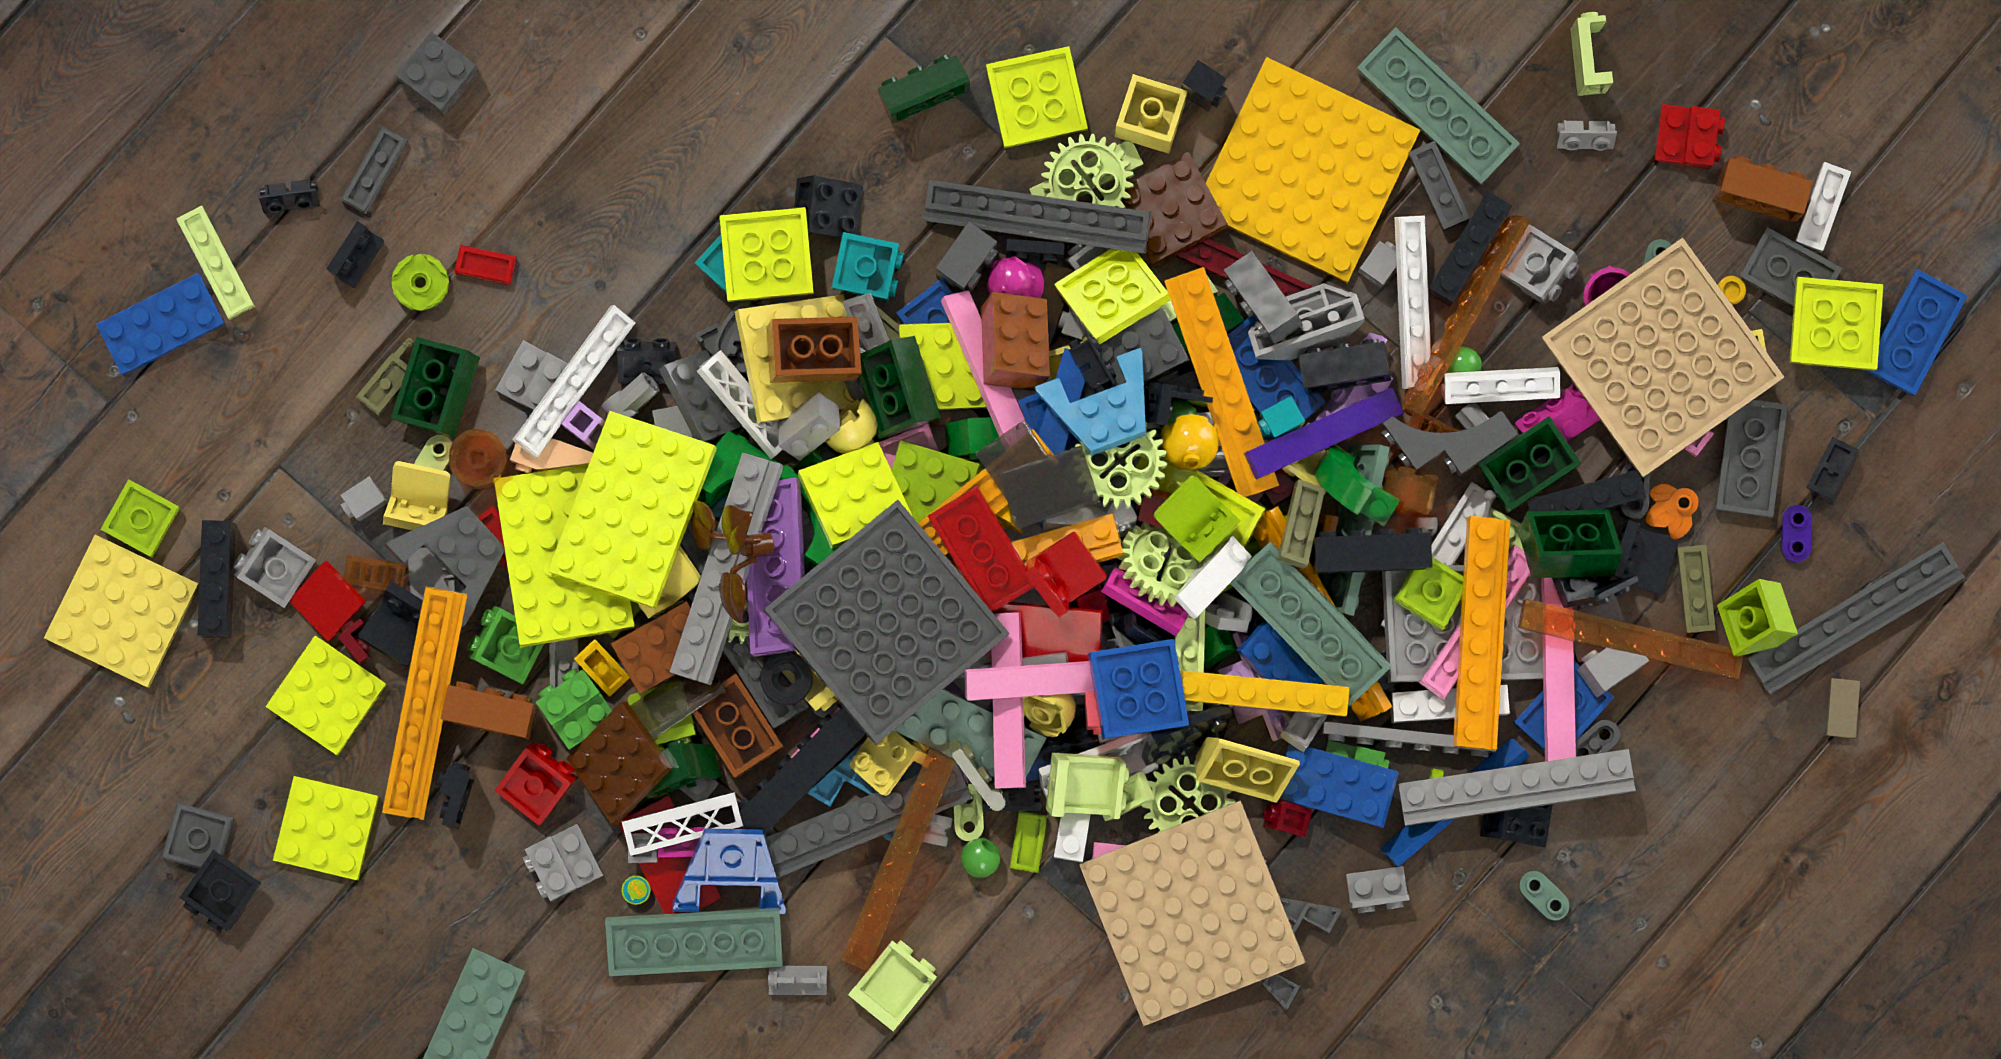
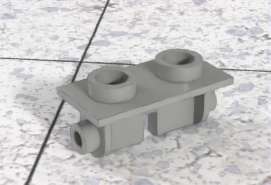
(1598, 137)
(797, 980)

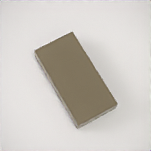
(1842, 708)

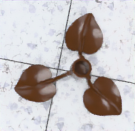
(735, 528)

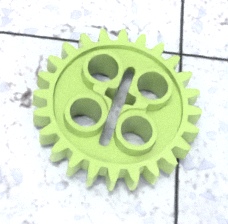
(1108, 164)
(1137, 480)
(1144, 557)
(1172, 776)

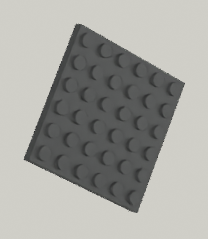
(886, 622)

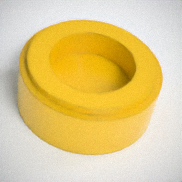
(1733, 289)

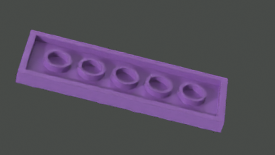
(776, 572)

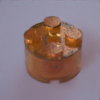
(462, 459)
(1414, 491)

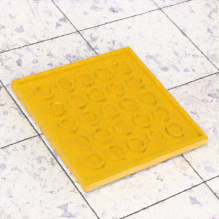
(1308, 169)

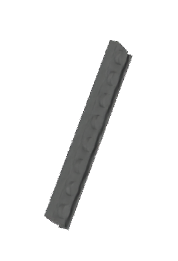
(1038, 216)
(1856, 618)
(738, 655)
(853, 824)

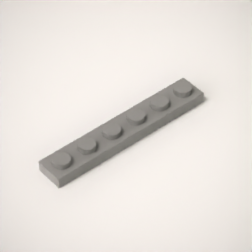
(1395, 738)

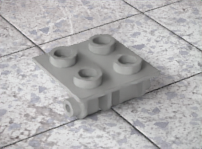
(429, 572)

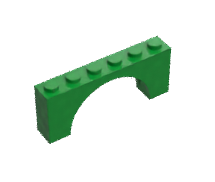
(721, 477)

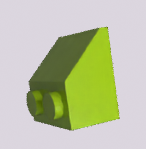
(1757, 618)

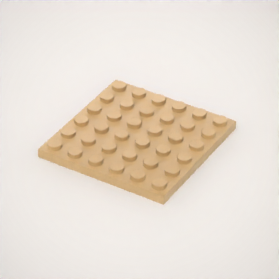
(1662, 357)
(1192, 913)

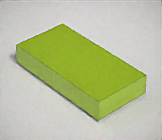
(1028, 842)

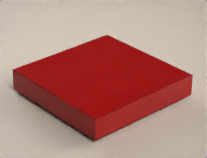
(327, 600)

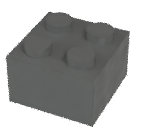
(437, 73)
(967, 259)

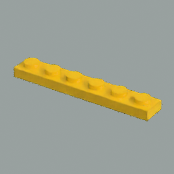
(1265, 693)

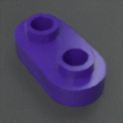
(1797, 533)

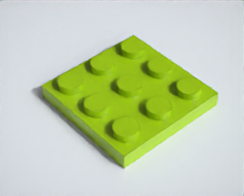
(929, 476)

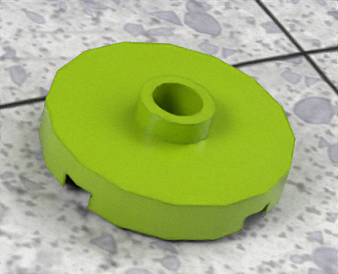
(414, 268)

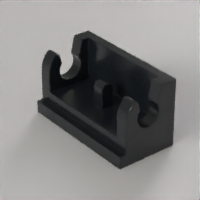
(1833, 470)
(1019, 799)

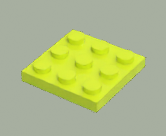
(1036, 97)
(766, 254)
(1112, 293)
(1836, 323)
(945, 366)
(850, 491)
(326, 695)
(326, 828)

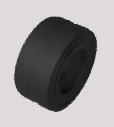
(774, 667)

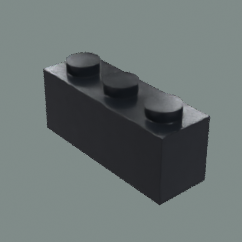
(1344, 366)

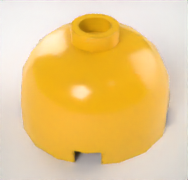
(1190, 442)

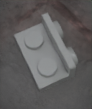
(1229, 613)
(1377, 888)

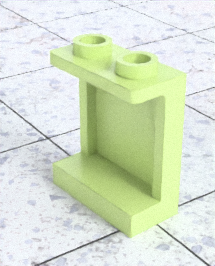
(1586, 79)
(1086, 785)
(893, 984)

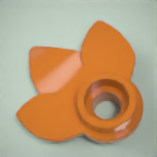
(1669, 512)

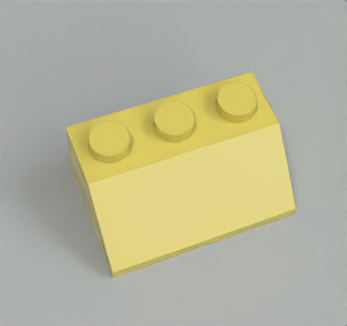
(1244, 769)

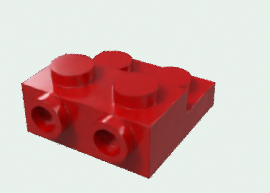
(1688, 136)
(536, 782)

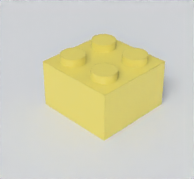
(1150, 114)

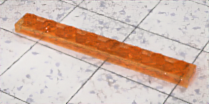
(1461, 321)
(1629, 638)
(898, 859)

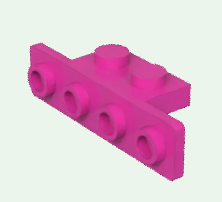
(1569, 413)

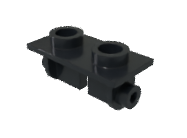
(276, 199)
(1088, 353)

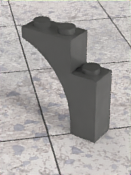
(1461, 448)

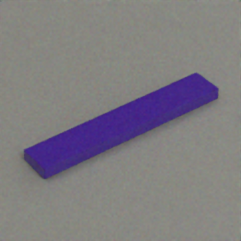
(1323, 433)

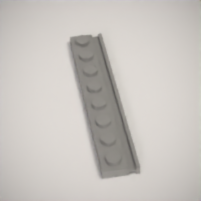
(708, 620)
(1517, 787)

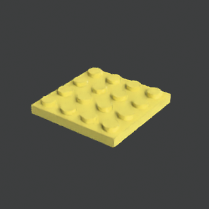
(779, 400)
(121, 611)

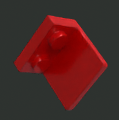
(1064, 572)

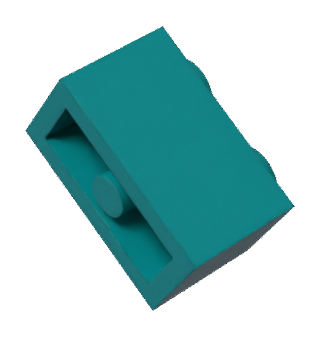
(1280, 419)

